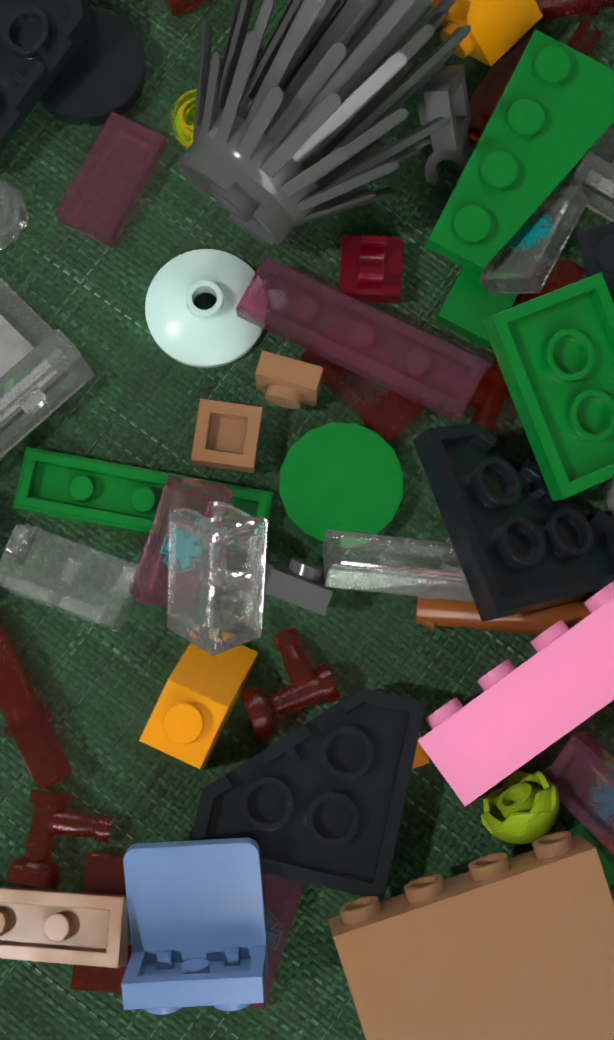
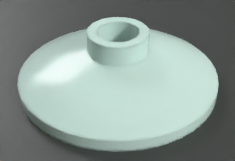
(197, 335)

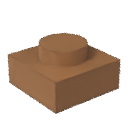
(288, 380)
(227, 435)

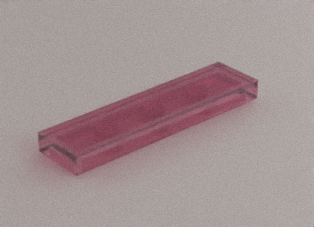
(362, 339)

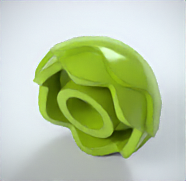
(521, 808)

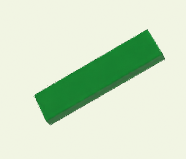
(106, 492)

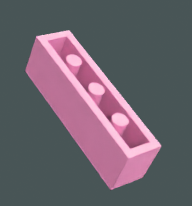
(526, 705)

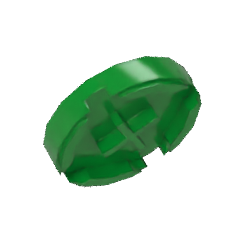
(340, 481)

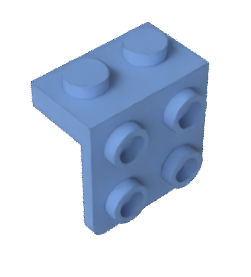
(195, 925)

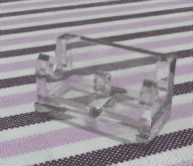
(67, 576)
(216, 576)

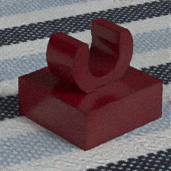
(371, 268)

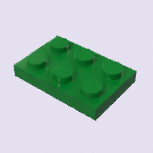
(561, 380)

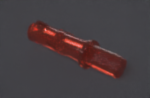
(28, 720)

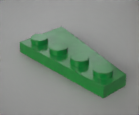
(535, 137)

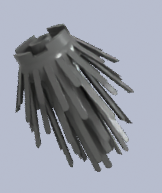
(294, 124)

